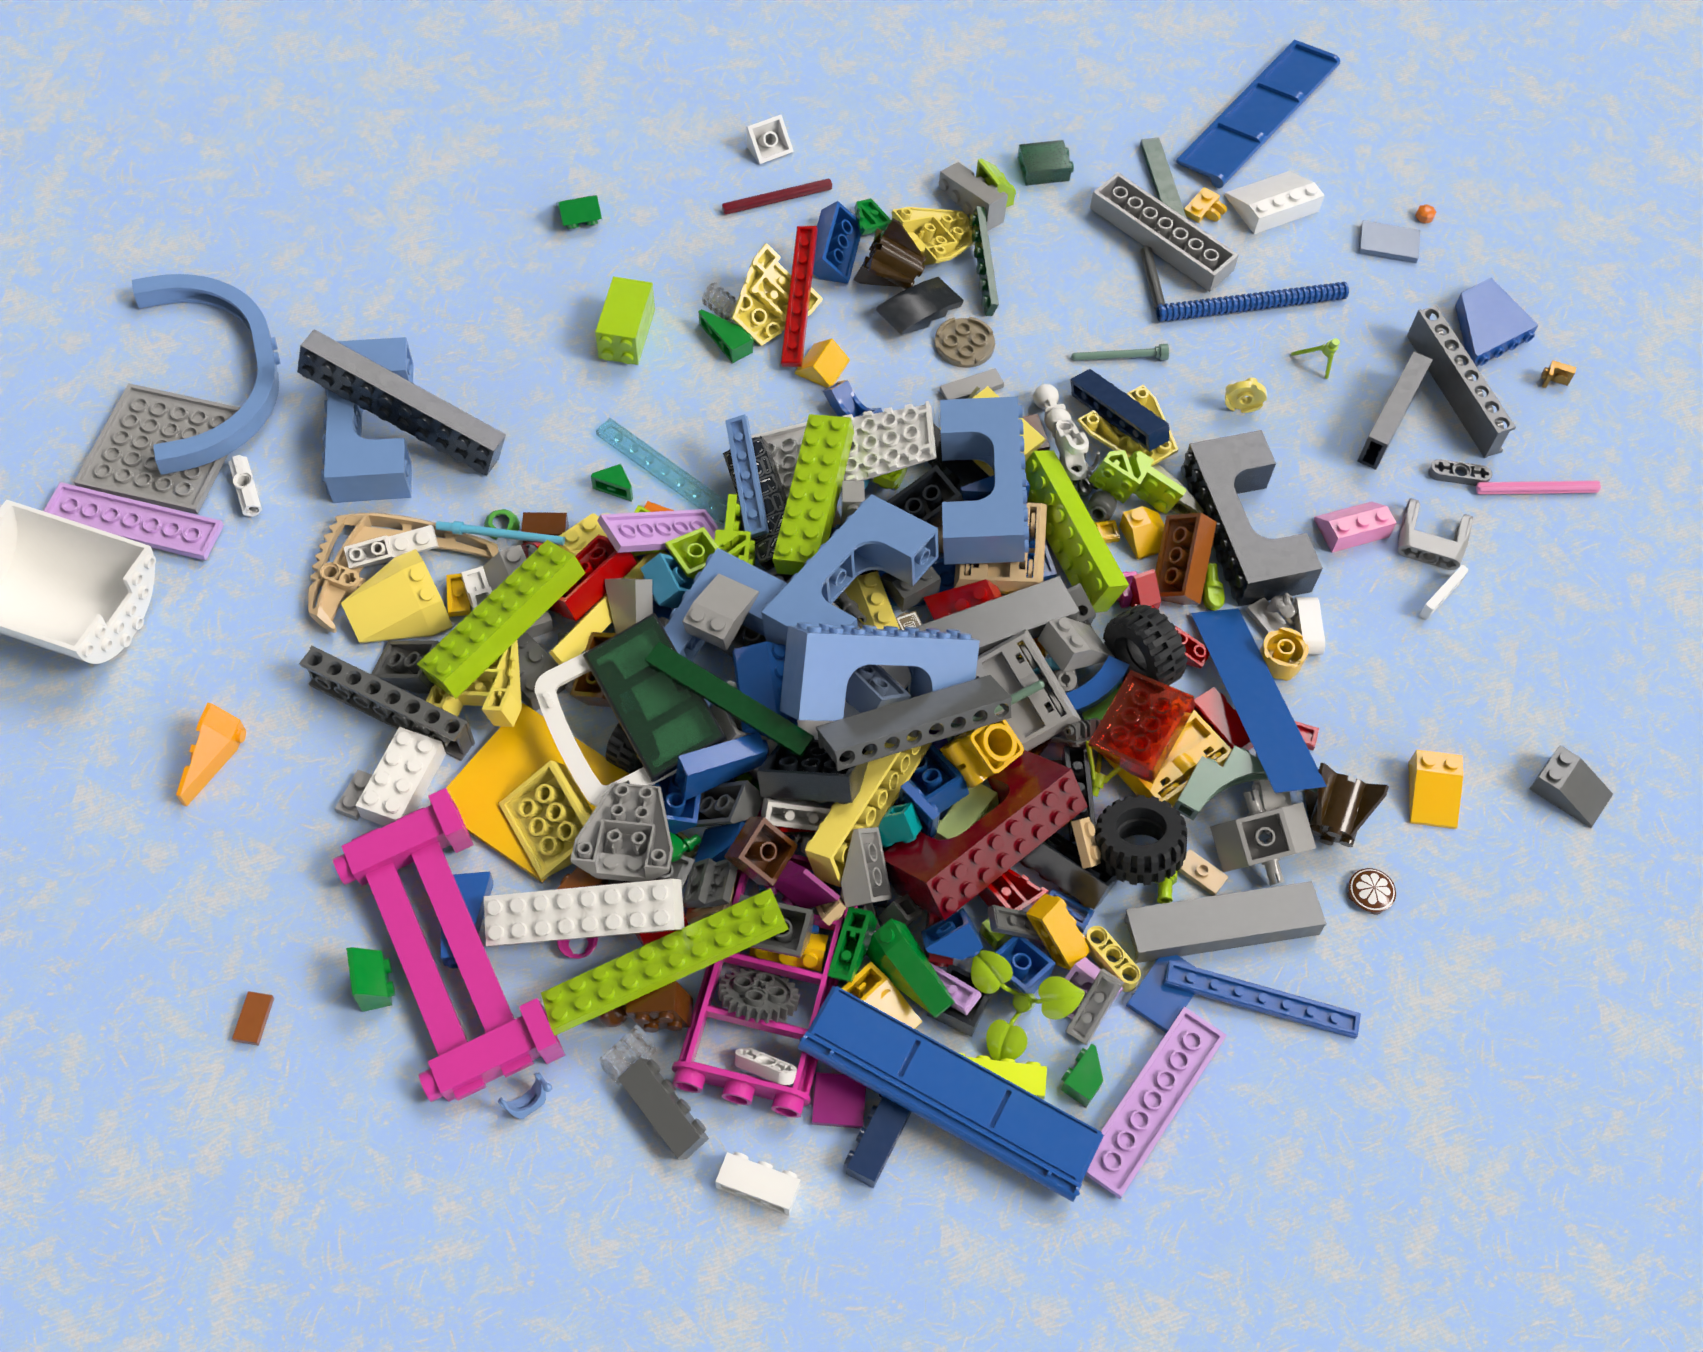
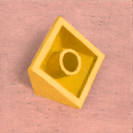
(823, 363)

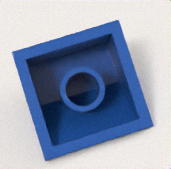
(953, 937)
(1028, 964)

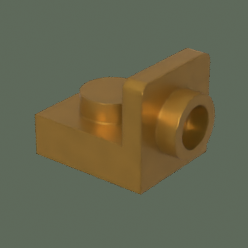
(1558, 373)

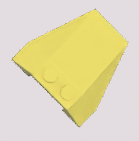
(397, 603)

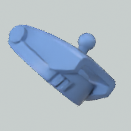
(530, 1100)

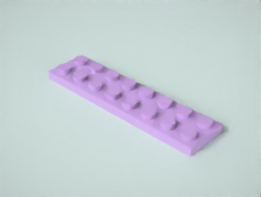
(137, 520)
(1153, 1101)

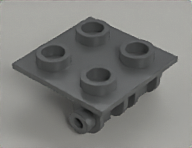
(1077, 732)

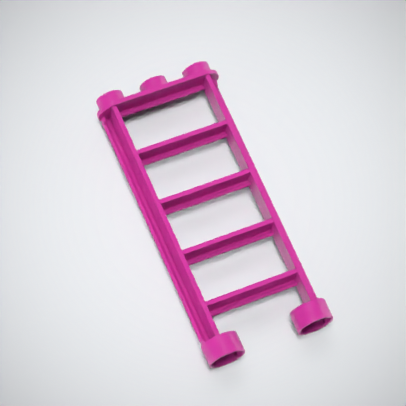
(741, 1087)

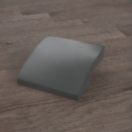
(710, 884)

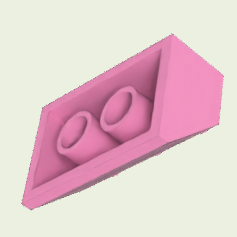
(1355, 525)

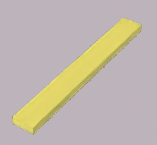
(594, 621)

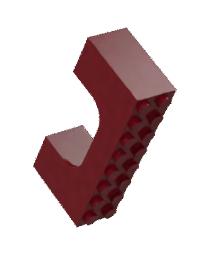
(946, 874)

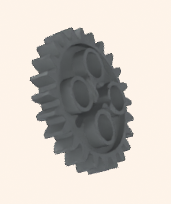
(758, 995)

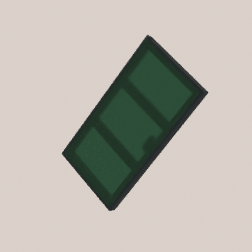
(653, 709)

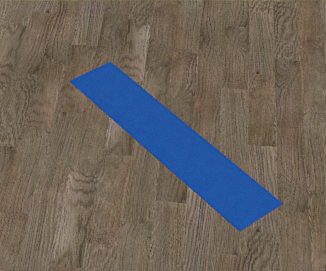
(1258, 701)

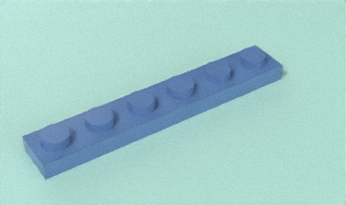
(747, 476)

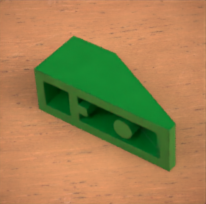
(728, 336)
(852, 944)

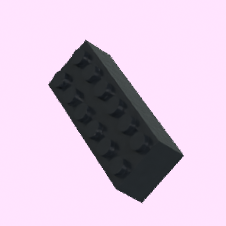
(925, 498)

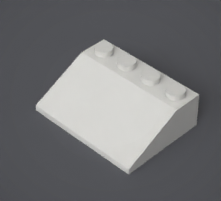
(1275, 201)

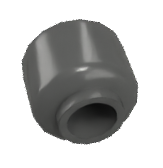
(1101, 506)

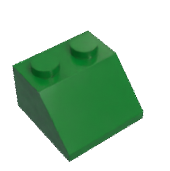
(578, 211)
(370, 978)

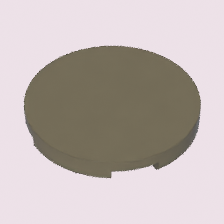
(964, 342)

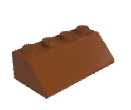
(1184, 557)

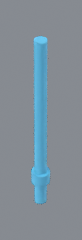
(460, 528)

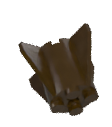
(892, 259)
(1341, 807)

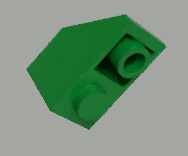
(1085, 1078)

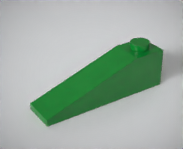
(907, 967)

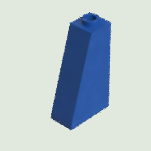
(719, 763)
(473, 889)

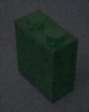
(1044, 162)

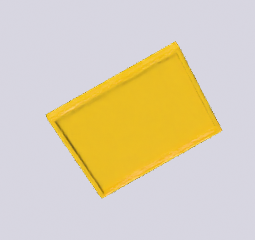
(503, 766)

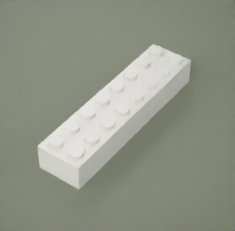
(584, 912)

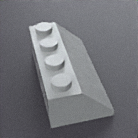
(502, 566)

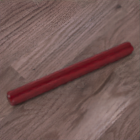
(776, 196)

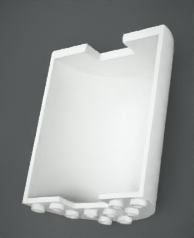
(71, 584)

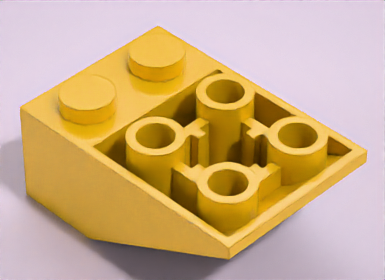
(877, 990)

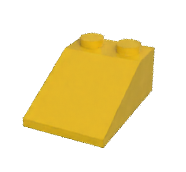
(1435, 788)

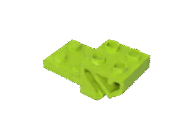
(1136, 476)
(731, 539)

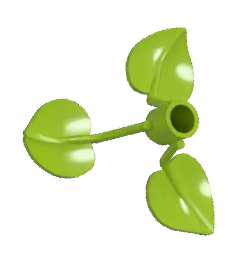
(1057, 997)

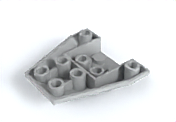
(626, 836)

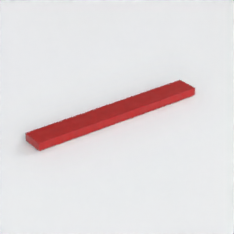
(799, 296)

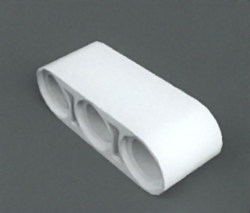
(1309, 623)

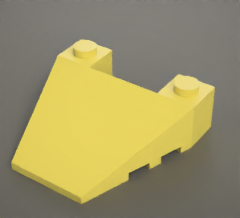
(494, 689)

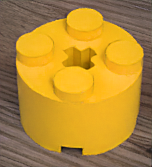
(1284, 653)

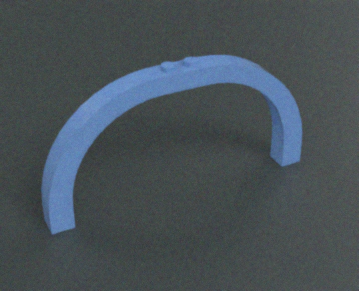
(248, 420)

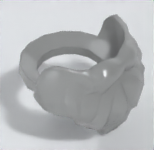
(1283, 604)

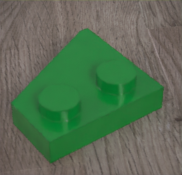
(870, 216)

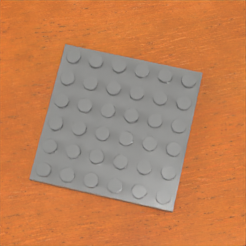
(124, 452)

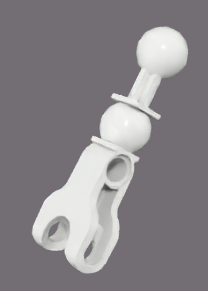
(1067, 437)

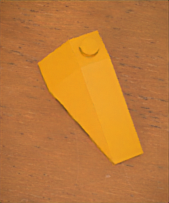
(216, 744)

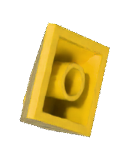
(1143, 531)

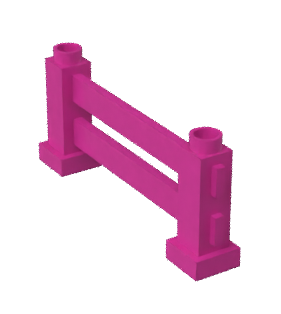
(508, 1042)

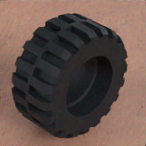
(1147, 644)
(1141, 862)

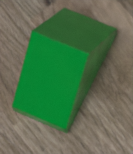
(613, 482)

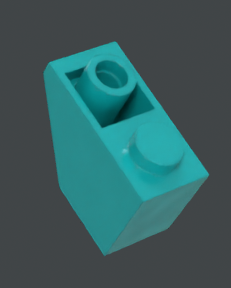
(899, 824)

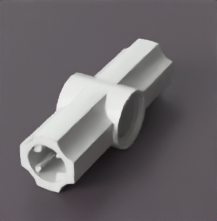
(245, 486)

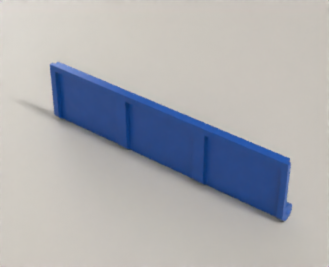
(1258, 112)
(952, 1092)

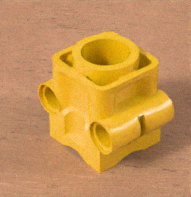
(983, 751)

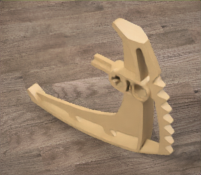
(347, 580)

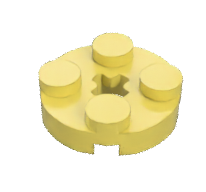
(1236, 394)

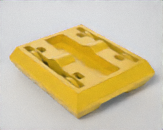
(1194, 742)

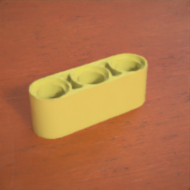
(1110, 947)

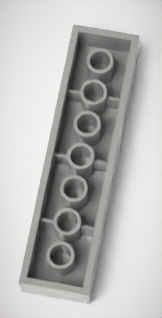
(1164, 231)

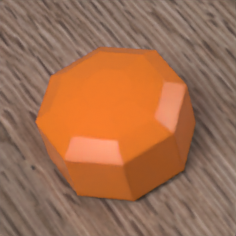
(1425, 213)

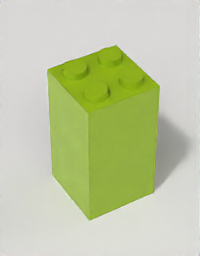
(625, 320)

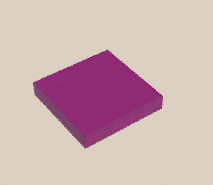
(838, 1101)

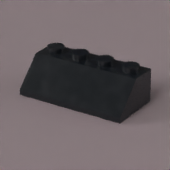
(1060, 862)

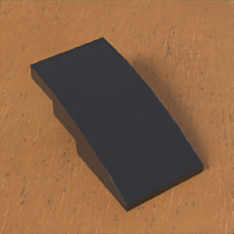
(919, 305)

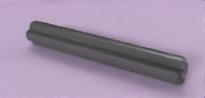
(1152, 276)

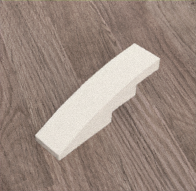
(476, 585)

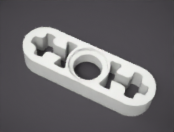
(765, 1066)

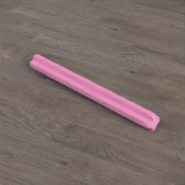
(1538, 487)

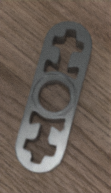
(1473, 469)

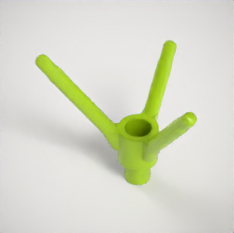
(1327, 349)
(1097, 778)

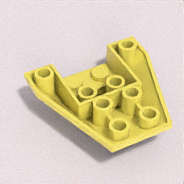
(936, 232)
(1117, 440)

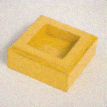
(1108, 531)

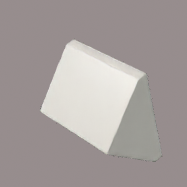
(768, 139)

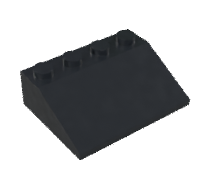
(810, 776)

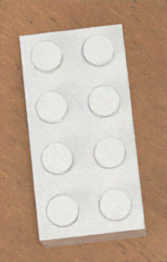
(401, 777)

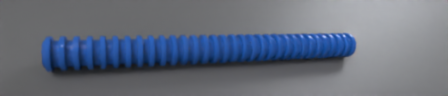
(1252, 301)

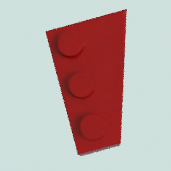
(961, 598)
(1012, 892)

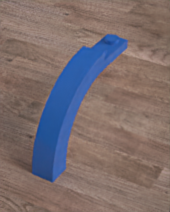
(1099, 686)

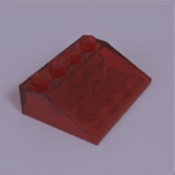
(1142, 725)

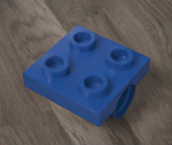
(926, 811)

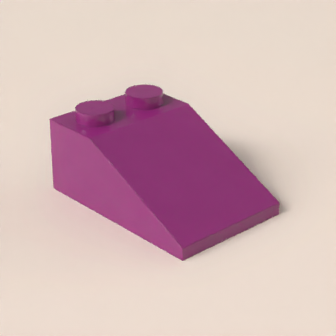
(802, 888)

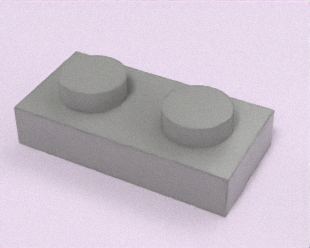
(349, 799)

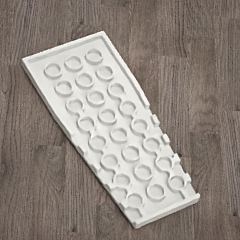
(879, 444)

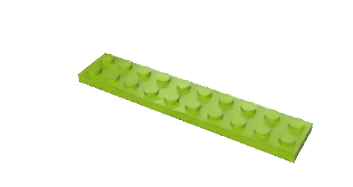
(663, 961)

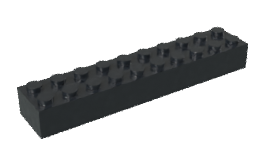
(400, 402)

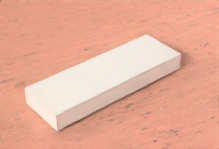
(1443, 593)

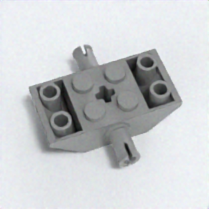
(1239, 841)

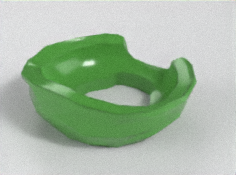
(514, 523)

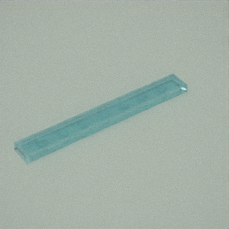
(663, 469)

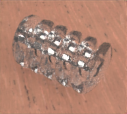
(719, 301)

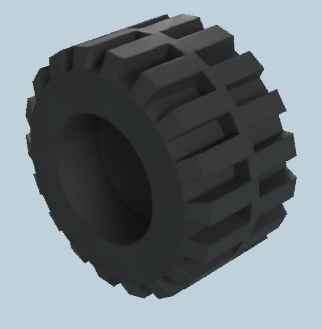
(621, 753)

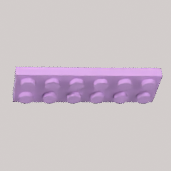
(652, 529)

